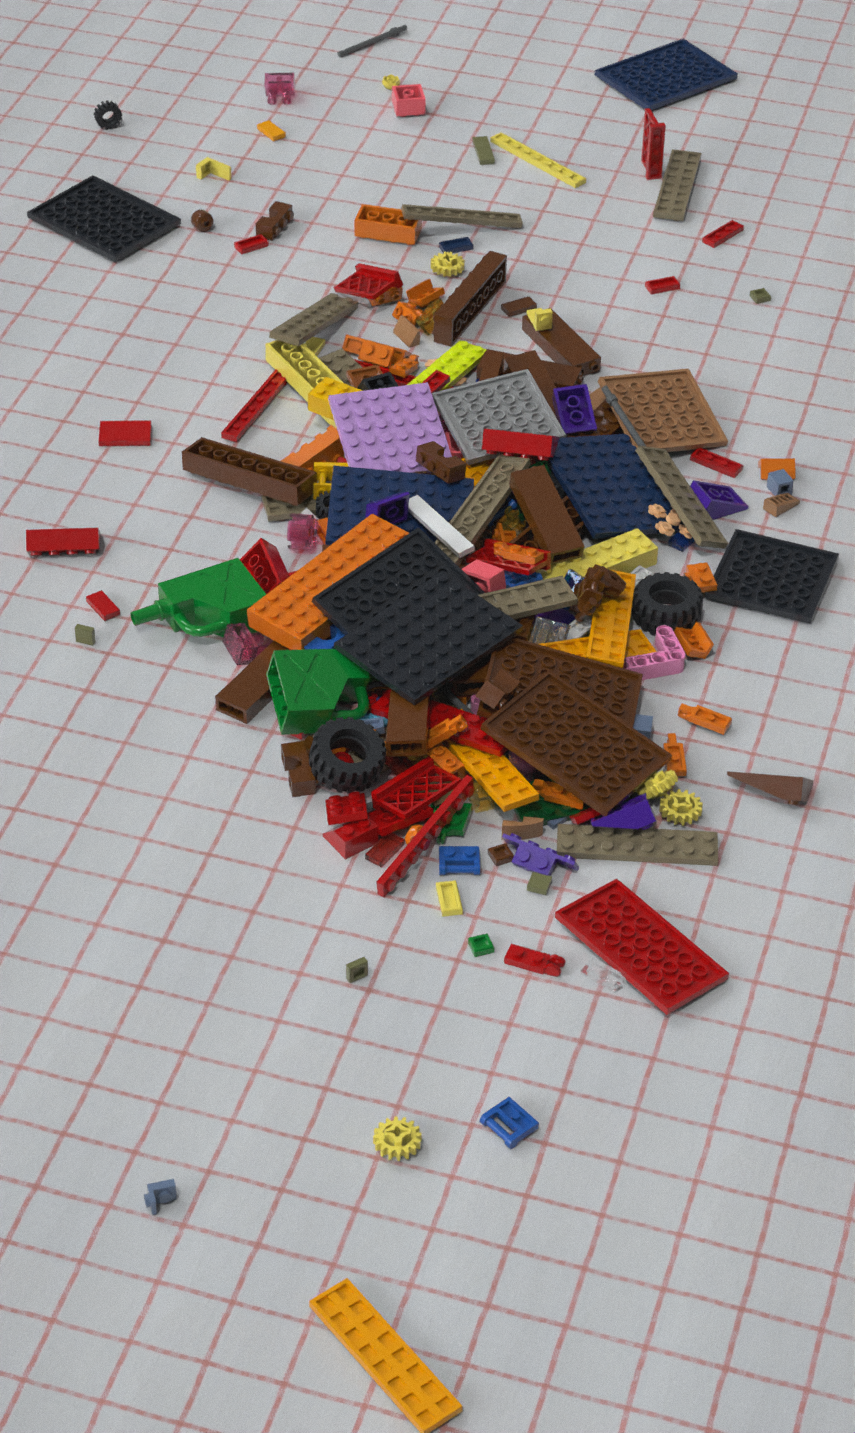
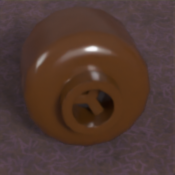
(202, 220)

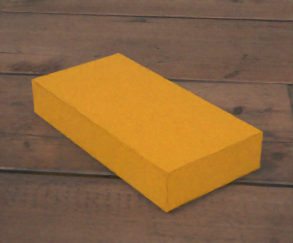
(271, 130)

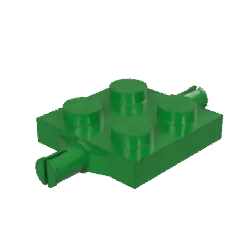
(458, 823)

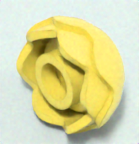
(390, 80)

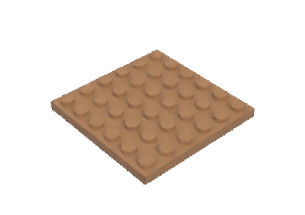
(666, 410)

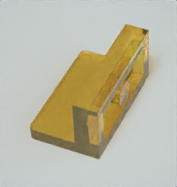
(425, 320)

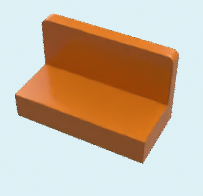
(771, 465)

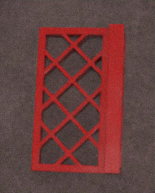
(653, 146)
(370, 283)
(487, 555)
(411, 781)

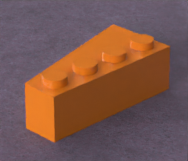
(324, 448)

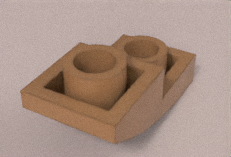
(528, 829)

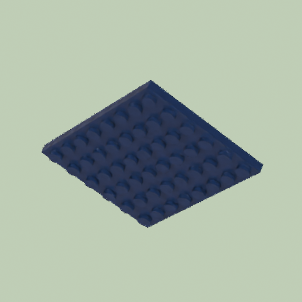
(665, 74)
(608, 484)
(356, 487)

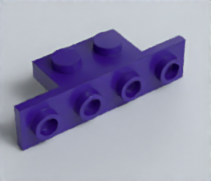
(536, 859)

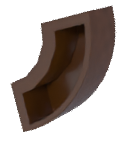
(499, 690)

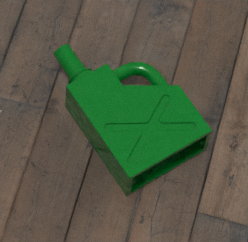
(204, 600)
(311, 685)

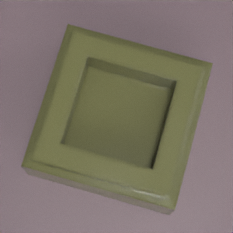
(760, 295)
(85, 634)
(539, 883)
(356, 969)

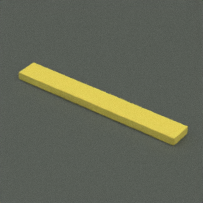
(538, 160)

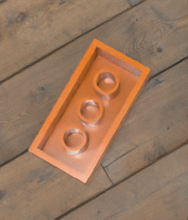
(386, 225)

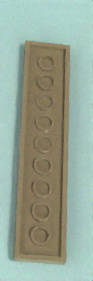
(484, 501)

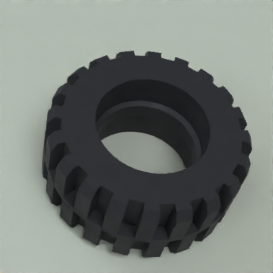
(677, 591)
(351, 735)

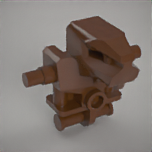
(590, 591)

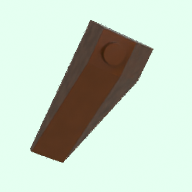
(784, 787)

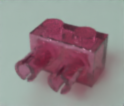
(279, 85)
(243, 644)

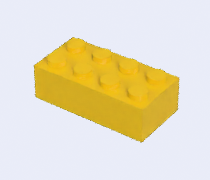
(319, 395)

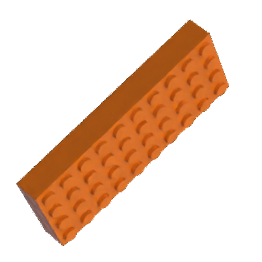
(287, 610)

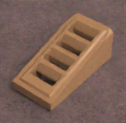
(780, 503)

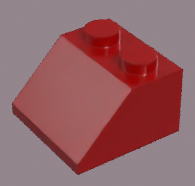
(353, 837)

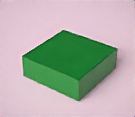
(481, 945)

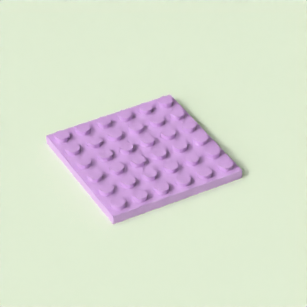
(386, 426)

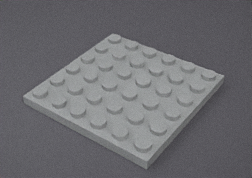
(496, 403)

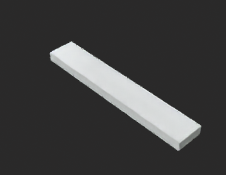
(439, 527)

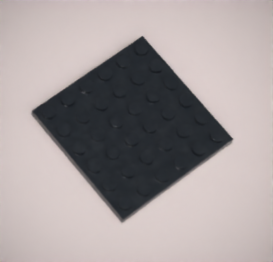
(773, 576)

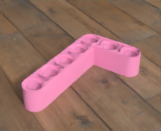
(665, 662)

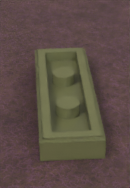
(483, 150)

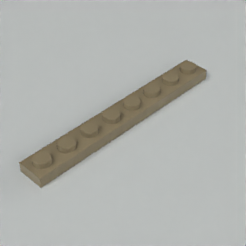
(464, 216)

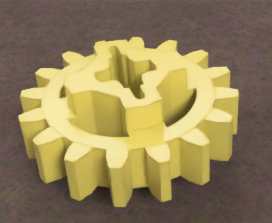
(447, 264)
(658, 784)
(683, 807)
(397, 1138)

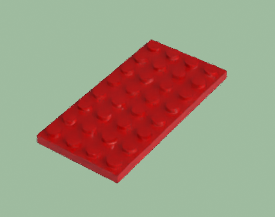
(642, 946)

